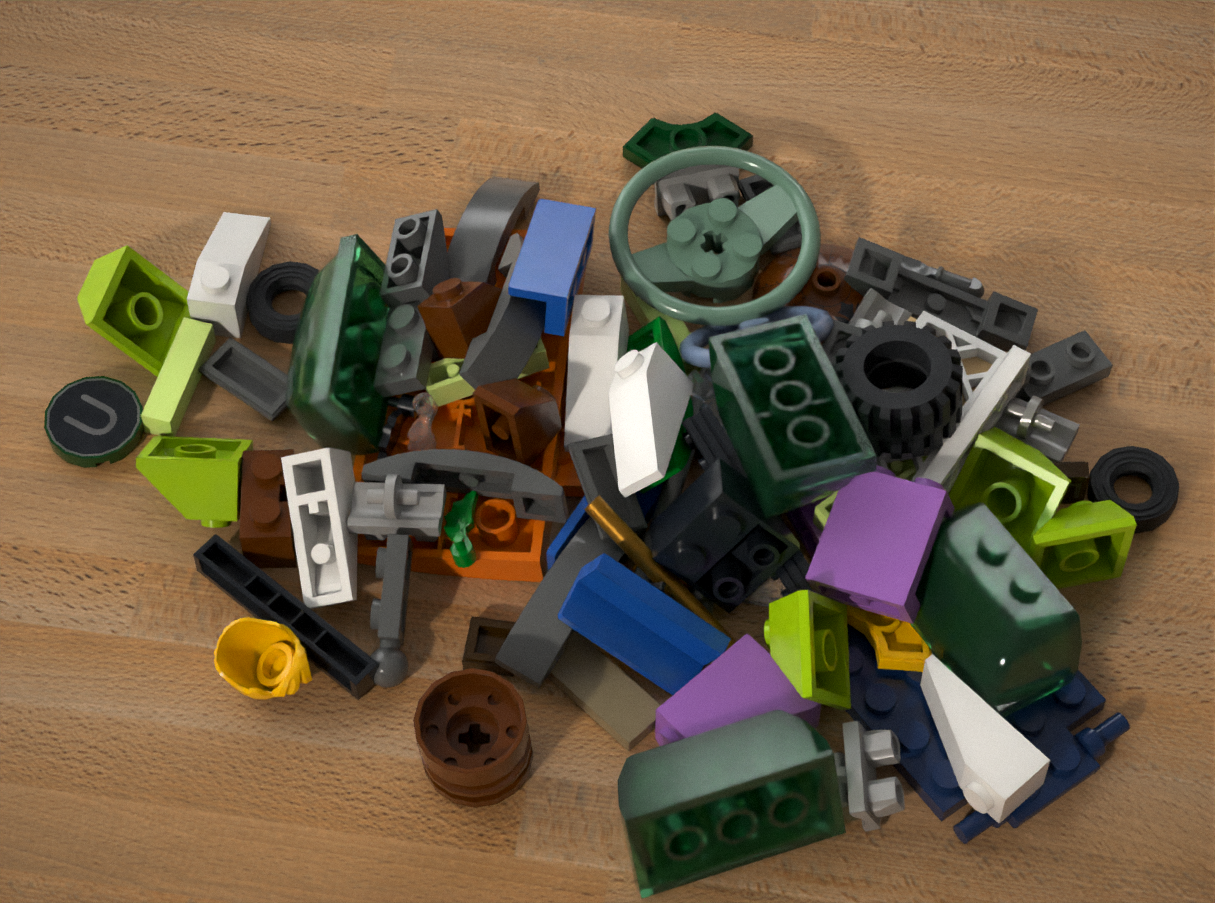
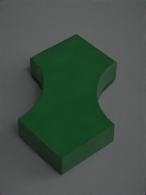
(661, 138)

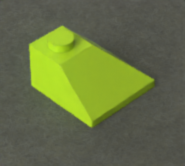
(133, 306)
(197, 475)
(1012, 482)
(1084, 543)
(811, 646)

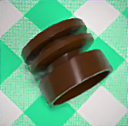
(468, 711)

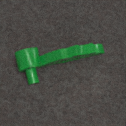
(459, 524)

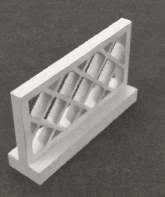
(982, 406)

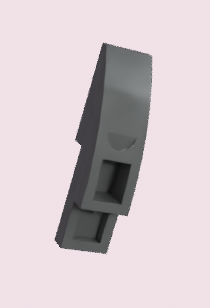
(412, 269)

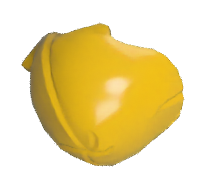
(261, 659)

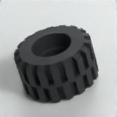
(909, 359)

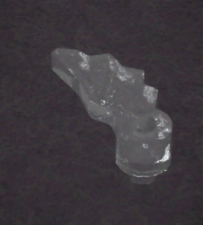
(420, 432)

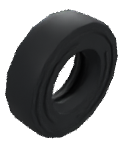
(266, 287)
(1146, 465)

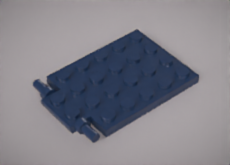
(896, 703)

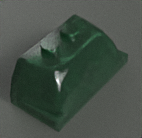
(339, 352)
(787, 414)
(995, 613)
(727, 800)

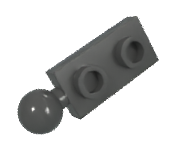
(1065, 368)
(390, 611)

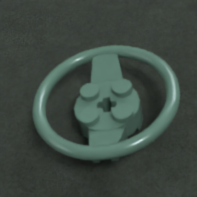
(738, 235)

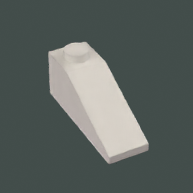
(226, 271)
(595, 345)
(646, 415)
(319, 505)
(986, 752)

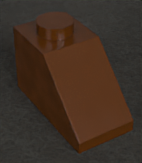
(458, 314)
(516, 419)

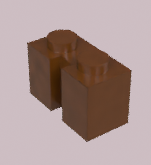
(264, 511)

